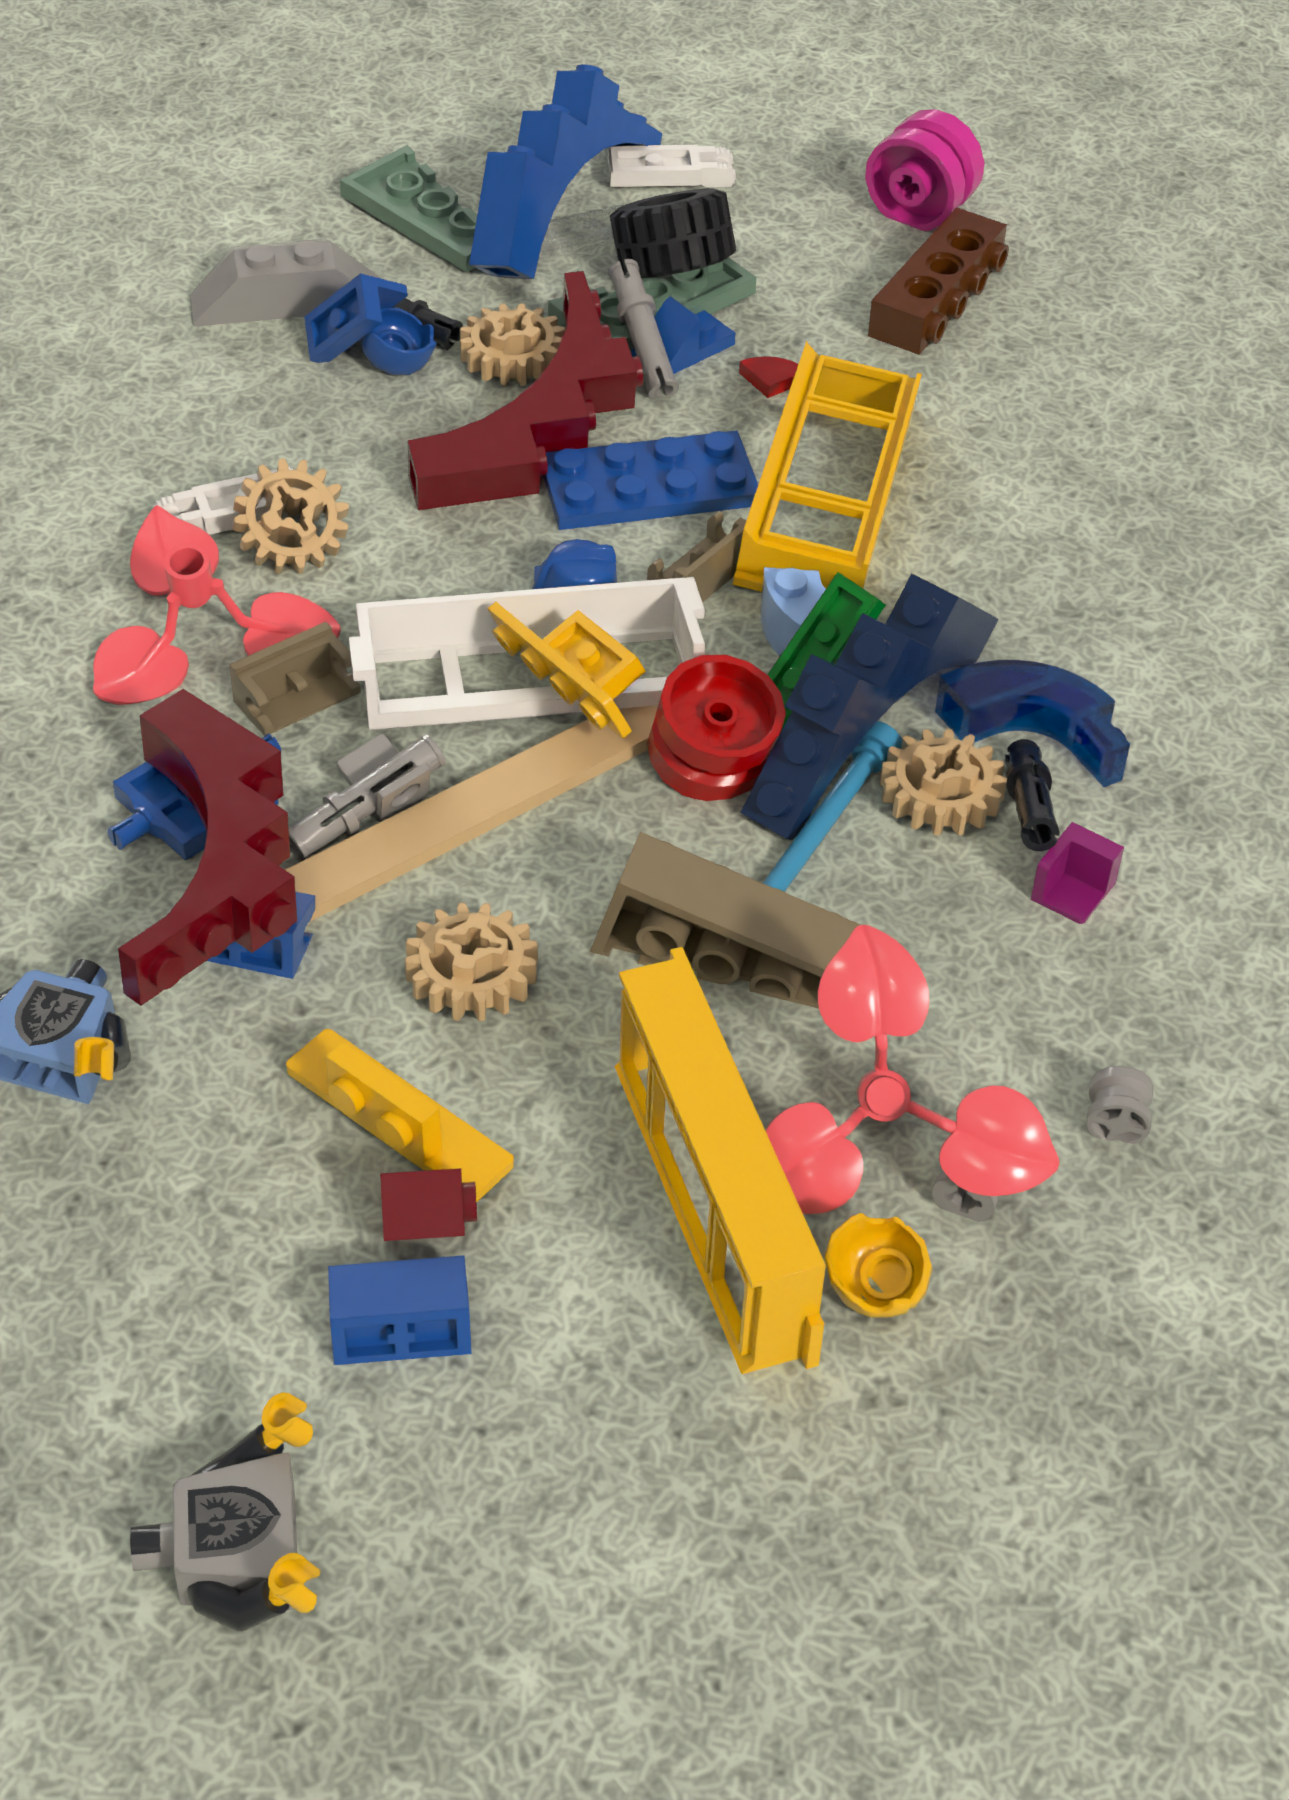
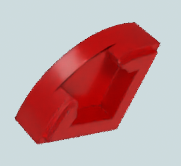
(768, 374)

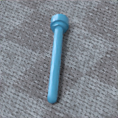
(867, 759)

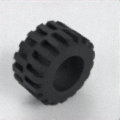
(674, 232)

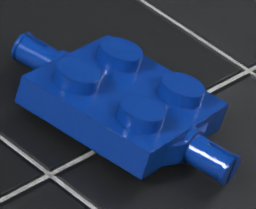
(160, 811)

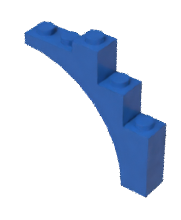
(530, 178)

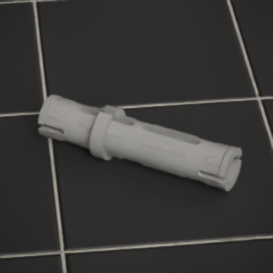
(637, 312)
(309, 835)

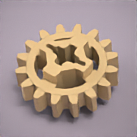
(510, 343)
(308, 503)
(943, 782)
(471, 961)

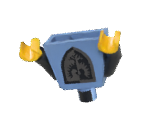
(61, 1032)

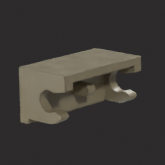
(710, 561)
(293, 679)

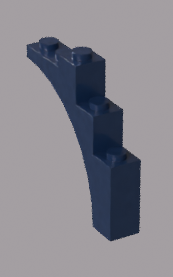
(843, 700)

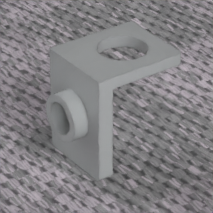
(367, 758)

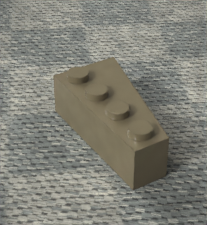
(722, 922)

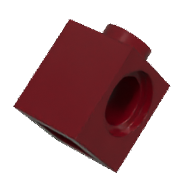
(426, 1204)

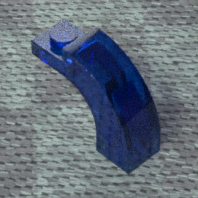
(1037, 699)

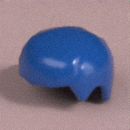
(399, 343)

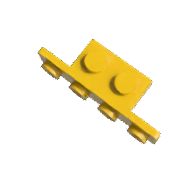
(579, 660)
(397, 1111)

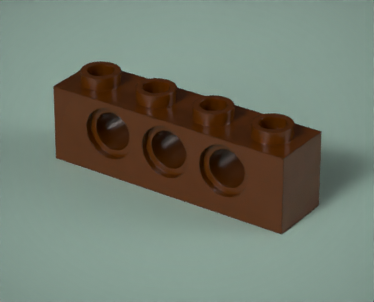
(938, 281)

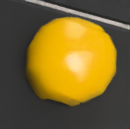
(888, 1255)

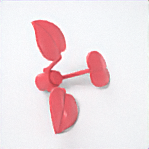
(180, 560)
(877, 991)

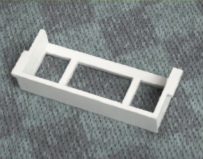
(464, 627)

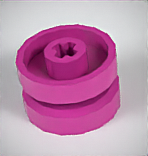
(924, 169)

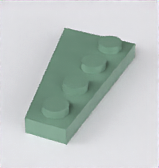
(414, 204)
(697, 290)

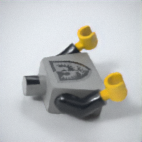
(237, 1528)

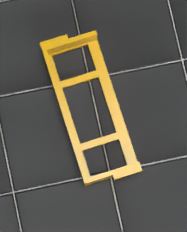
(842, 392)
(751, 1201)

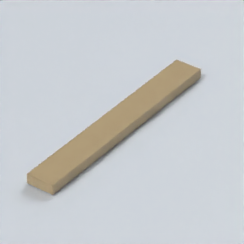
(467, 810)

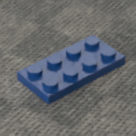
(649, 479)

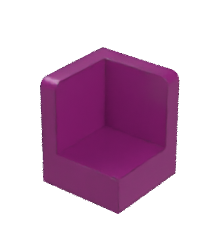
(1077, 873)

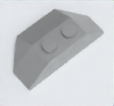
(272, 281)

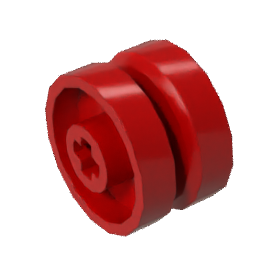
(715, 727)

